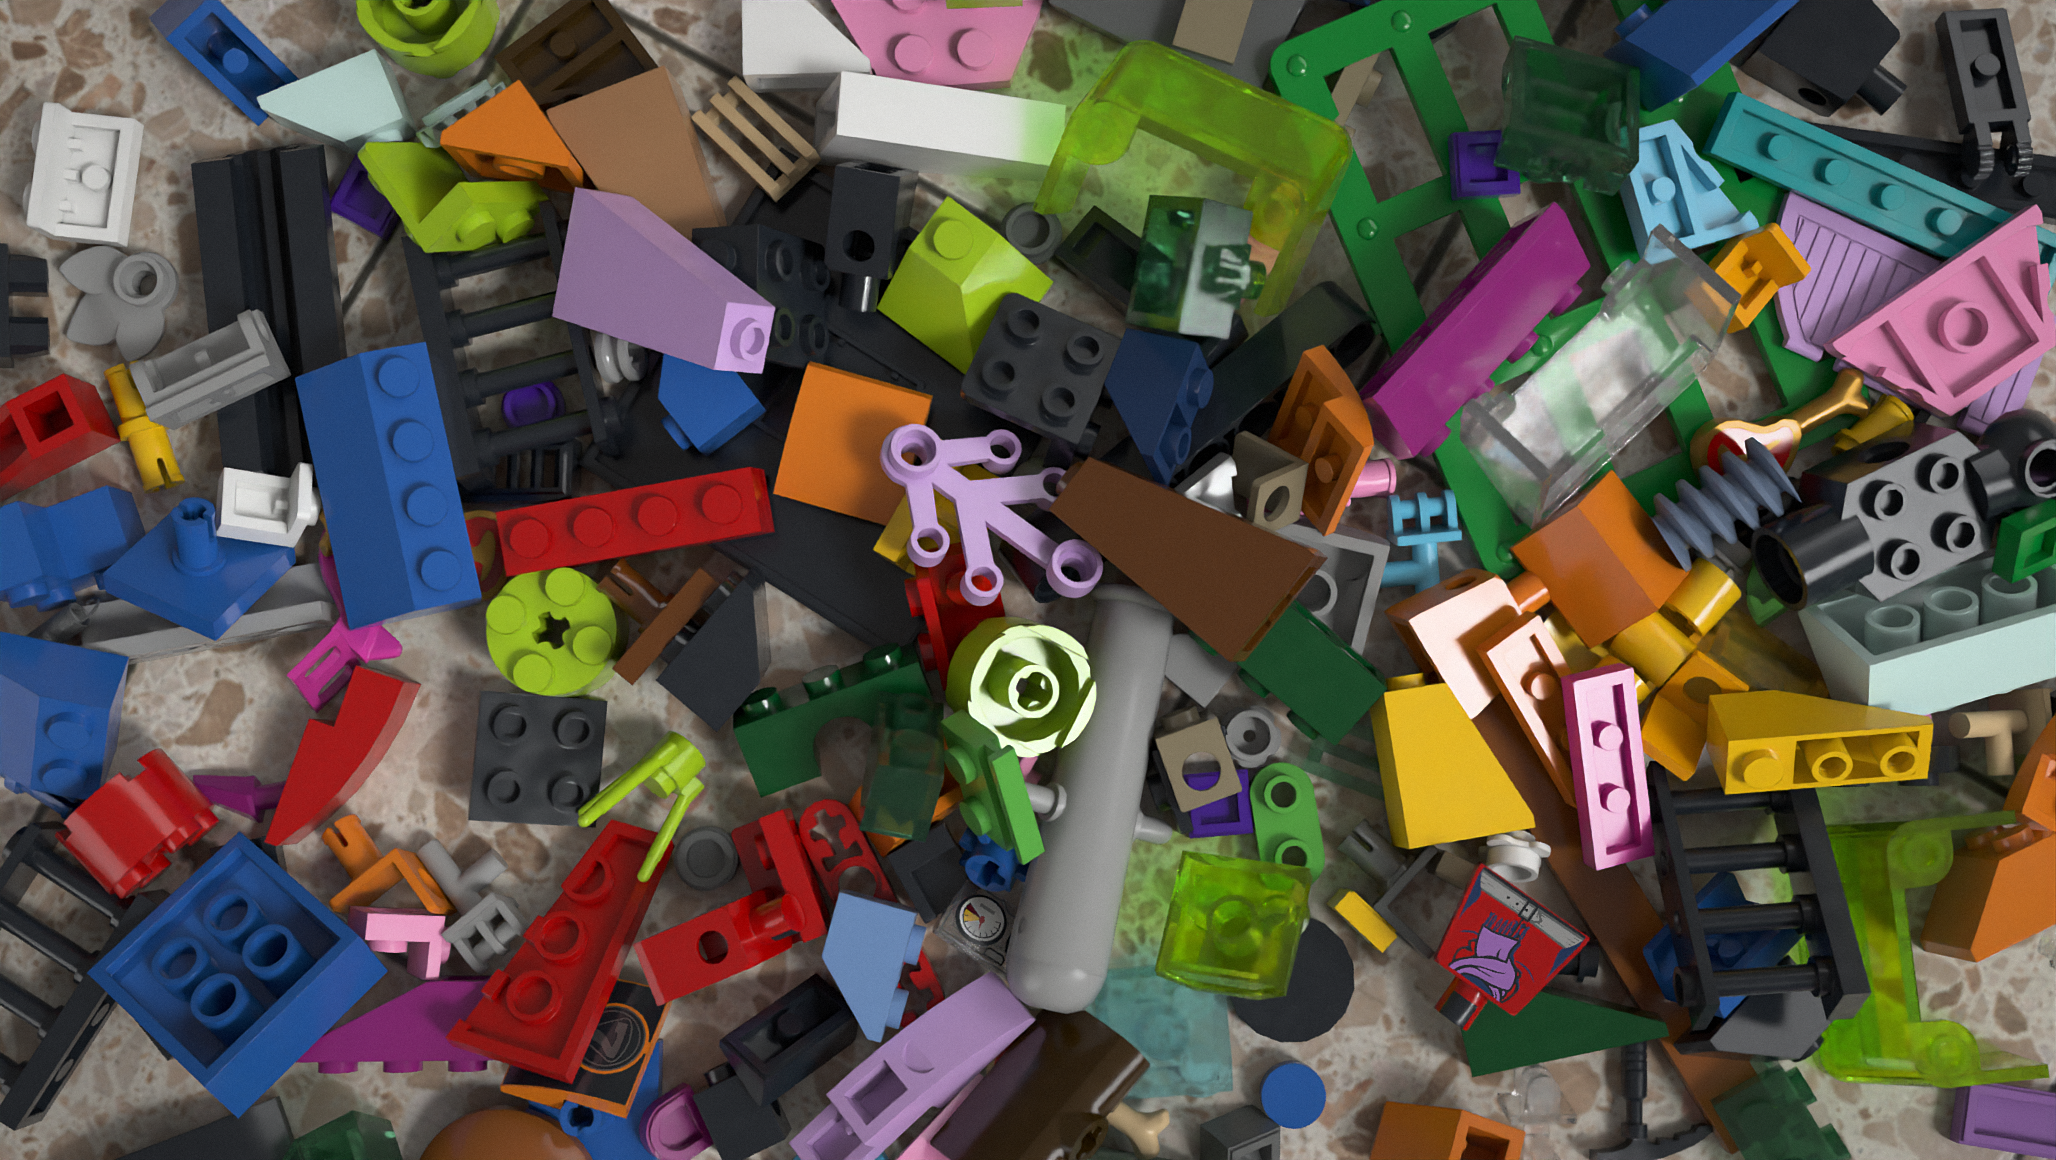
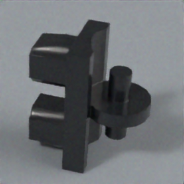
(22, 335)

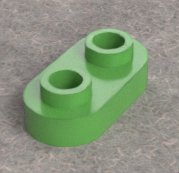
(1290, 825)

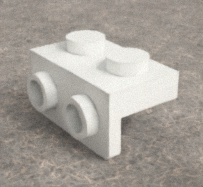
(83, 176)

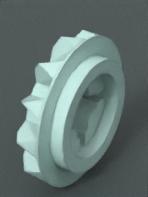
(455, 109)

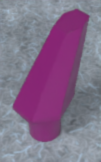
(241, 794)

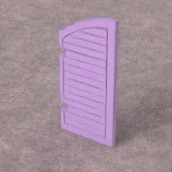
(1851, 277)

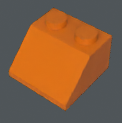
(1993, 893)

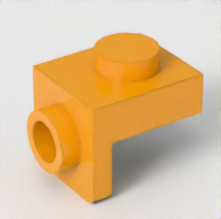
(1756, 268)

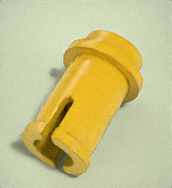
(1882, 416)

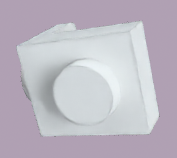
(266, 506)

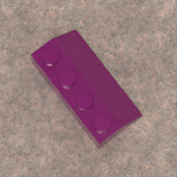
(1473, 332)

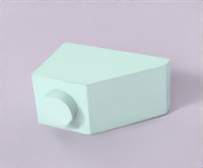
(345, 104)

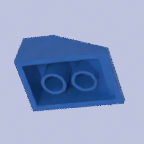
(59, 714)

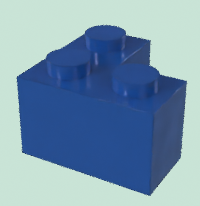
(64, 546)

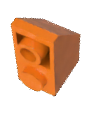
(1442, 1134)

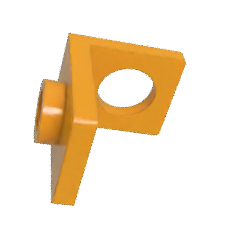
(1676, 724)

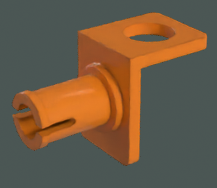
(375, 874)

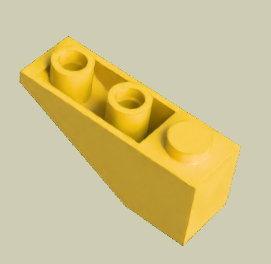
(1810, 742)

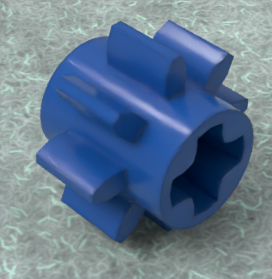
(989, 863)

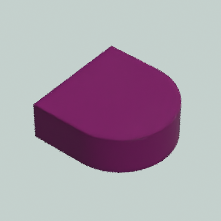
(674, 1127)

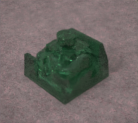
(1568, 116)
(1193, 266)

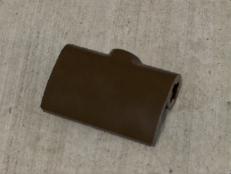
(1046, 1094)

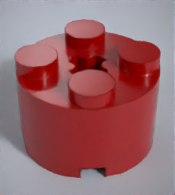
(135, 822)

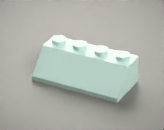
(1937, 641)

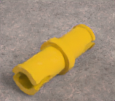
(147, 439)

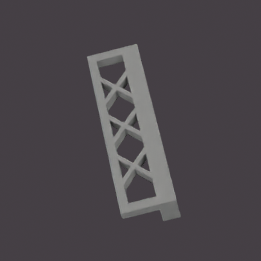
(291, 606)

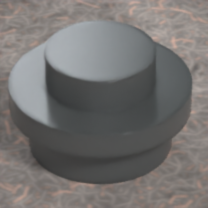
(1032, 233)

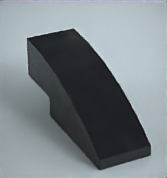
(1106, 258)

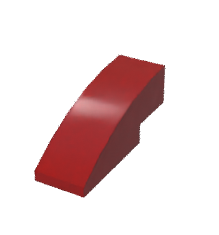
(341, 753)

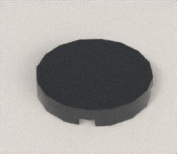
(1315, 994)

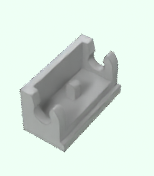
(210, 372)

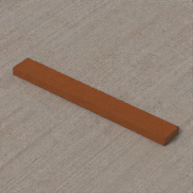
(1609, 907)

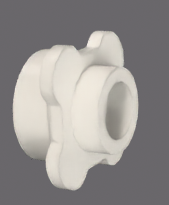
(1514, 855)

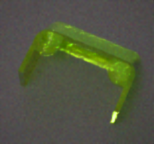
(1249, 130)
(1887, 1037)

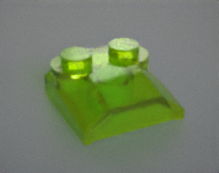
(1234, 925)

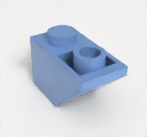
(867, 955)

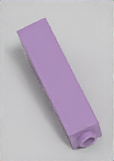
(656, 288)

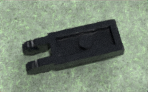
(1986, 89)

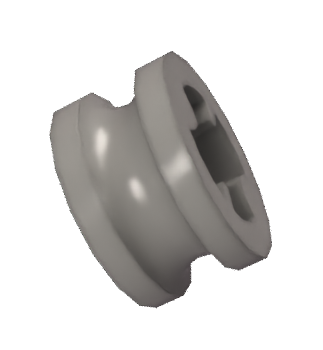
(619, 359)

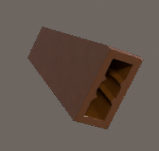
(1196, 560)

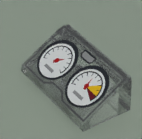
(978, 925)

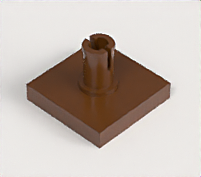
(657, 614)

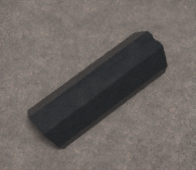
(274, 251)

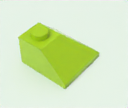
(956, 283)

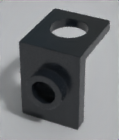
(1163, 793)

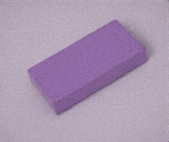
(2005, 1119)

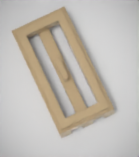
(725, 108)

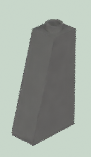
(1157, 20)

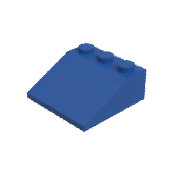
(238, 973)

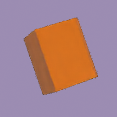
(514, 142)
(1601, 561)

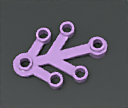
(981, 506)

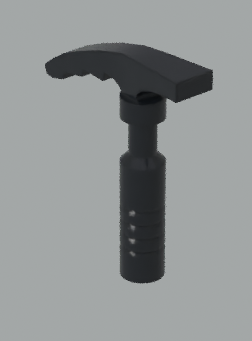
(1634, 1092)

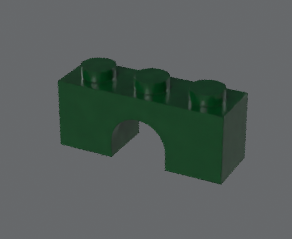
(781, 726)

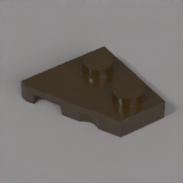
(575, 53)

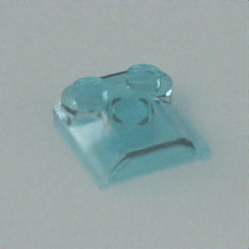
(1174, 1028)

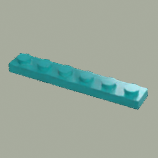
(1855, 180)

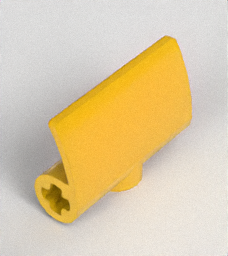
(1661, 640)

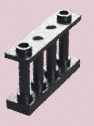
(463, 389)
(1816, 908)
(71, 1028)

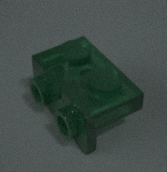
(1772, 1118)

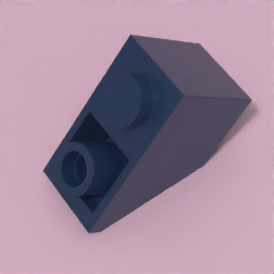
(1157, 392)

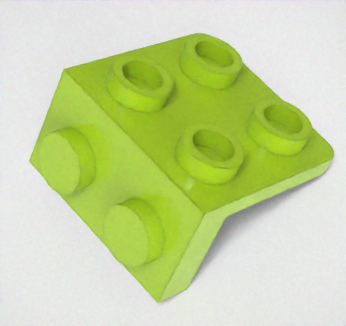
(441, 204)

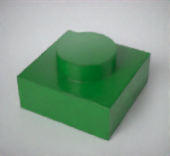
(2026, 542)

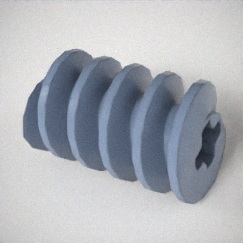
(1721, 502)

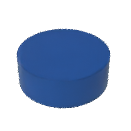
(1292, 1094)

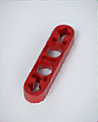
(821, 848)

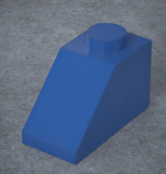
(223, 51)
(704, 404)

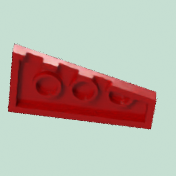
(561, 978)

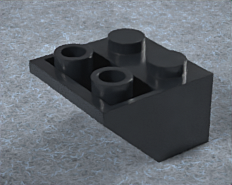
(725, 658)

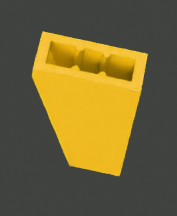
(1438, 769)

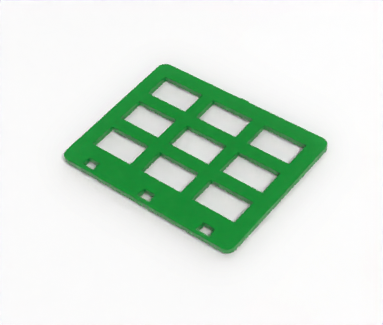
(1369, 228)

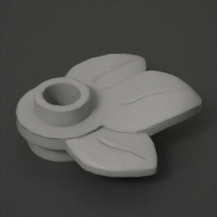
(114, 301)

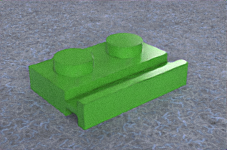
(991, 786)

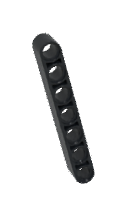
(1244, 398)

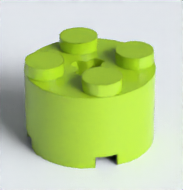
(430, 38)
(524, 617)
(1057, 676)

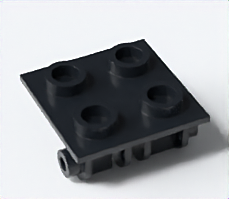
(536, 758)

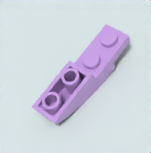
(915, 1071)

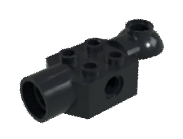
(1904, 508)

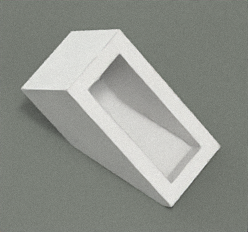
(794, 48)

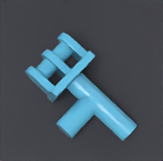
(1423, 538)

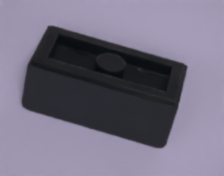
(790, 1039)

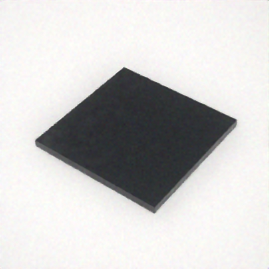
(815, 551)

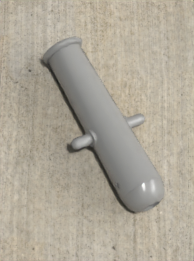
(1093, 810)

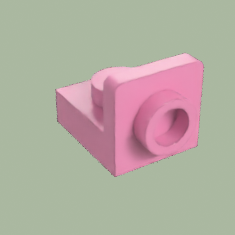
(392, 928)

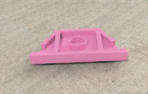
(939, 44)
(1960, 323)

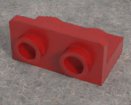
(947, 613)
(778, 860)

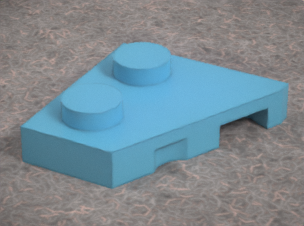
(1679, 192)

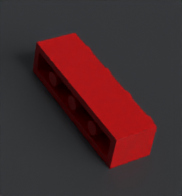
(635, 521)

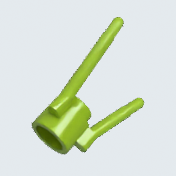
(664, 770)

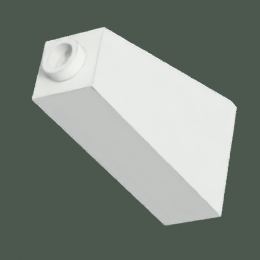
(935, 128)

